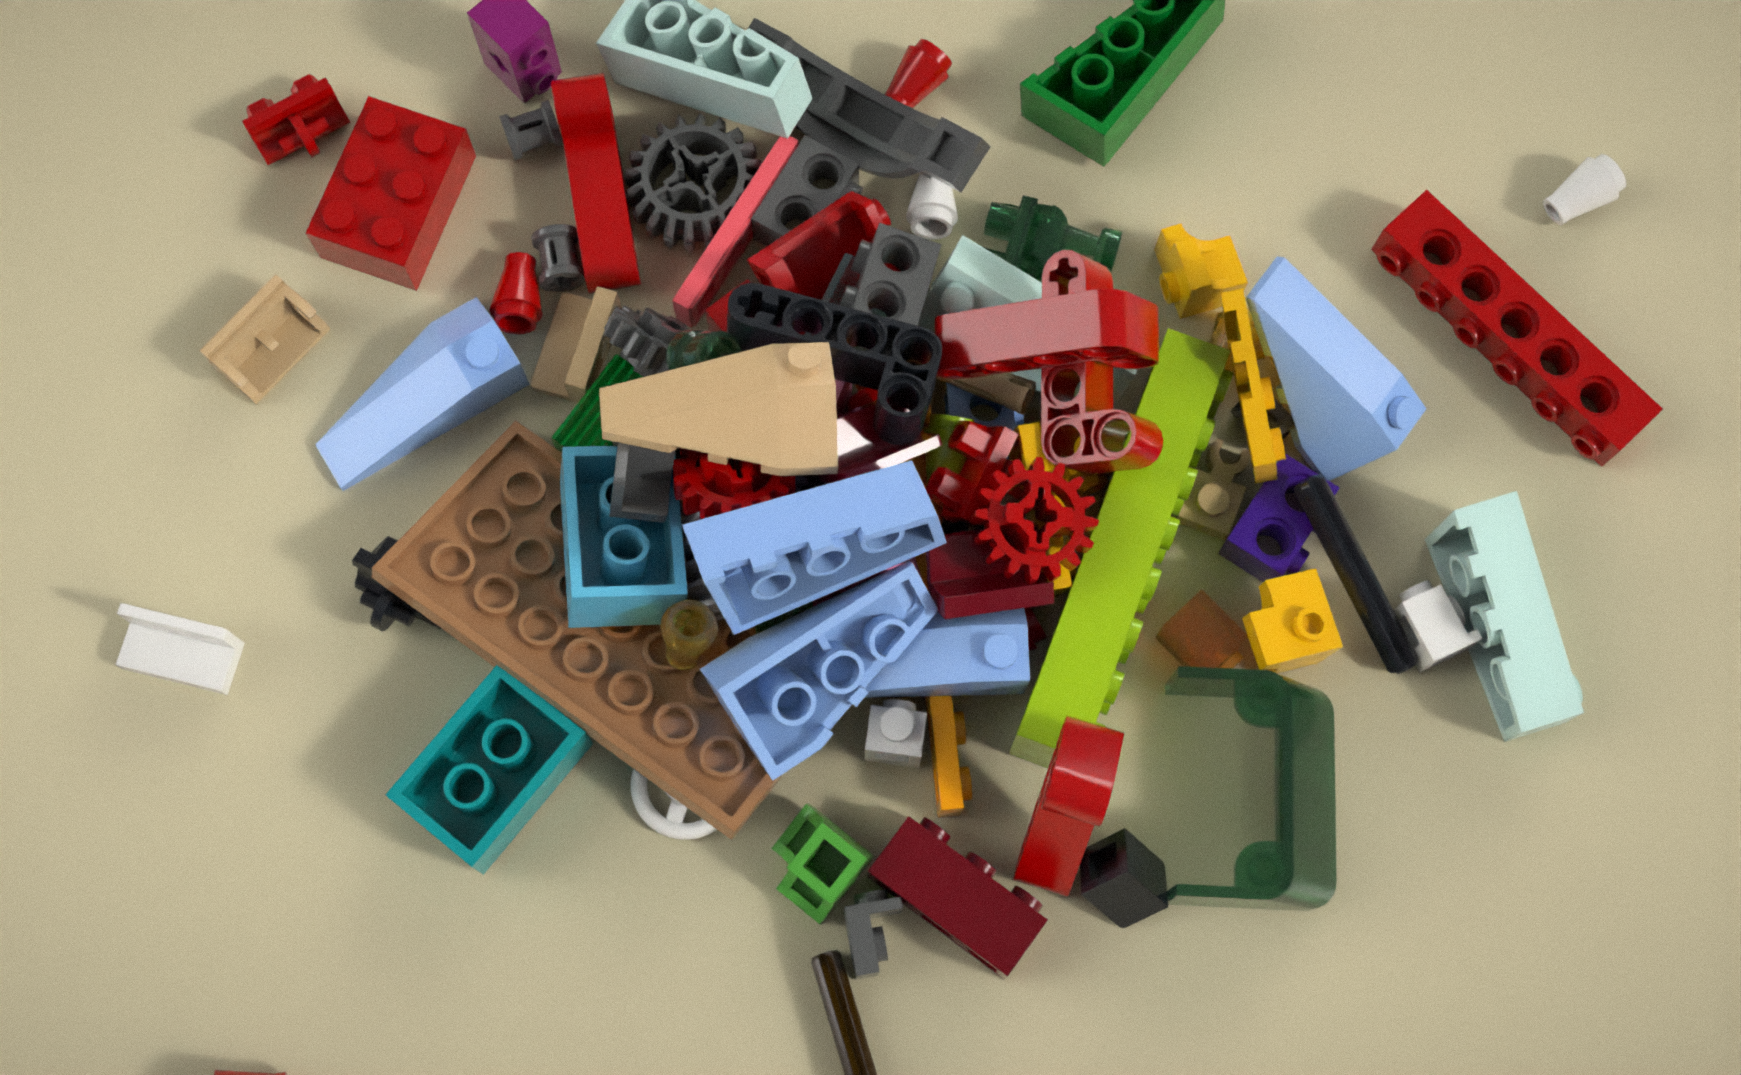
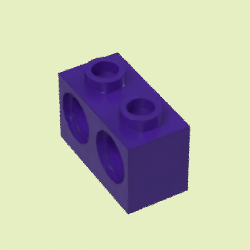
(1272, 517)

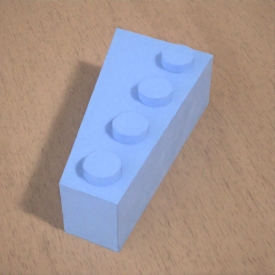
(812, 542)

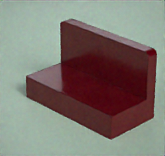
(864, 451)
(968, 586)

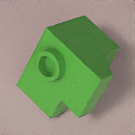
(820, 862)

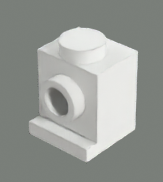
(1434, 624)
(895, 733)

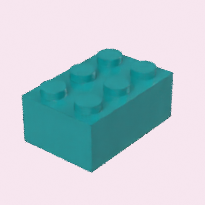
(490, 769)

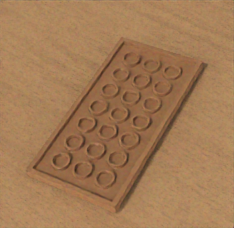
(494, 578)

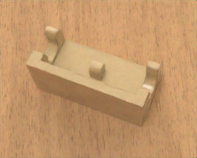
(265, 339)

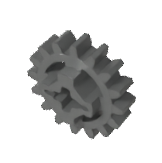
(643, 337)

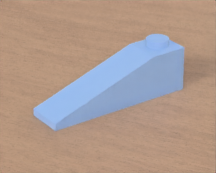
(432, 386)
(961, 658)

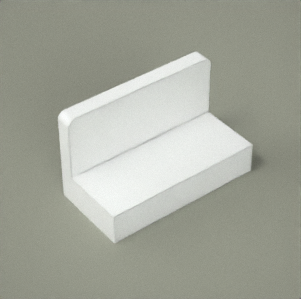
(179, 649)

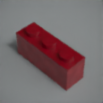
(958, 895)

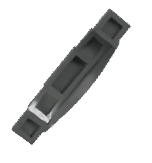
(876, 129)

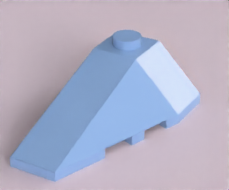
(1337, 384)
(807, 671)

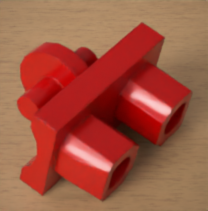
(296, 120)
(985, 453)

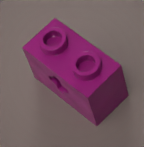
(516, 45)

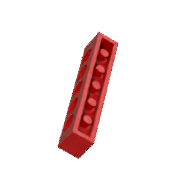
(1542, 330)

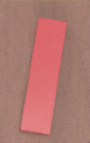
(730, 239)

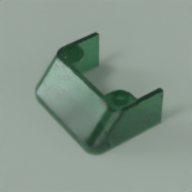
(1300, 864)

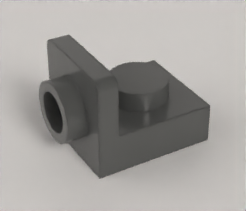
(865, 942)

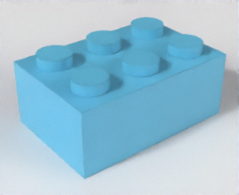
(615, 566)

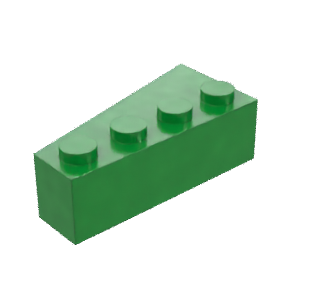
(1118, 74)

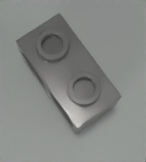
(795, 196)
(893, 292)

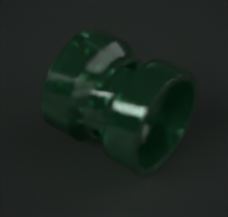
(699, 346)

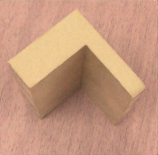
(575, 345)

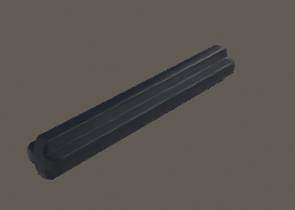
(1356, 574)

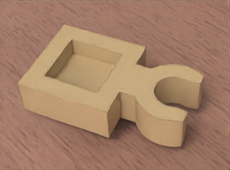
(1214, 496)

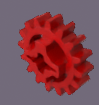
(721, 487)
(1058, 520)

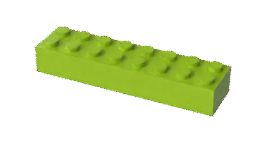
(1132, 535)

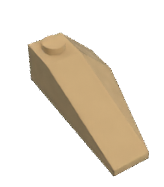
(747, 406)

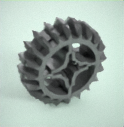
(663, 208)

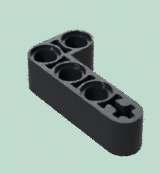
(759, 310)

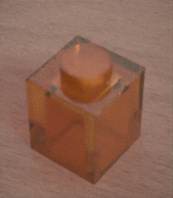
(1203, 635)

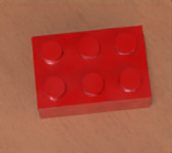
(391, 193)

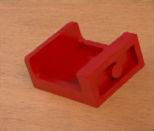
(811, 252)

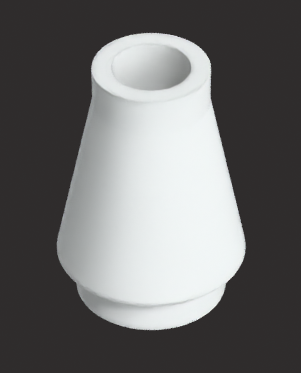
(1587, 188)
(932, 209)

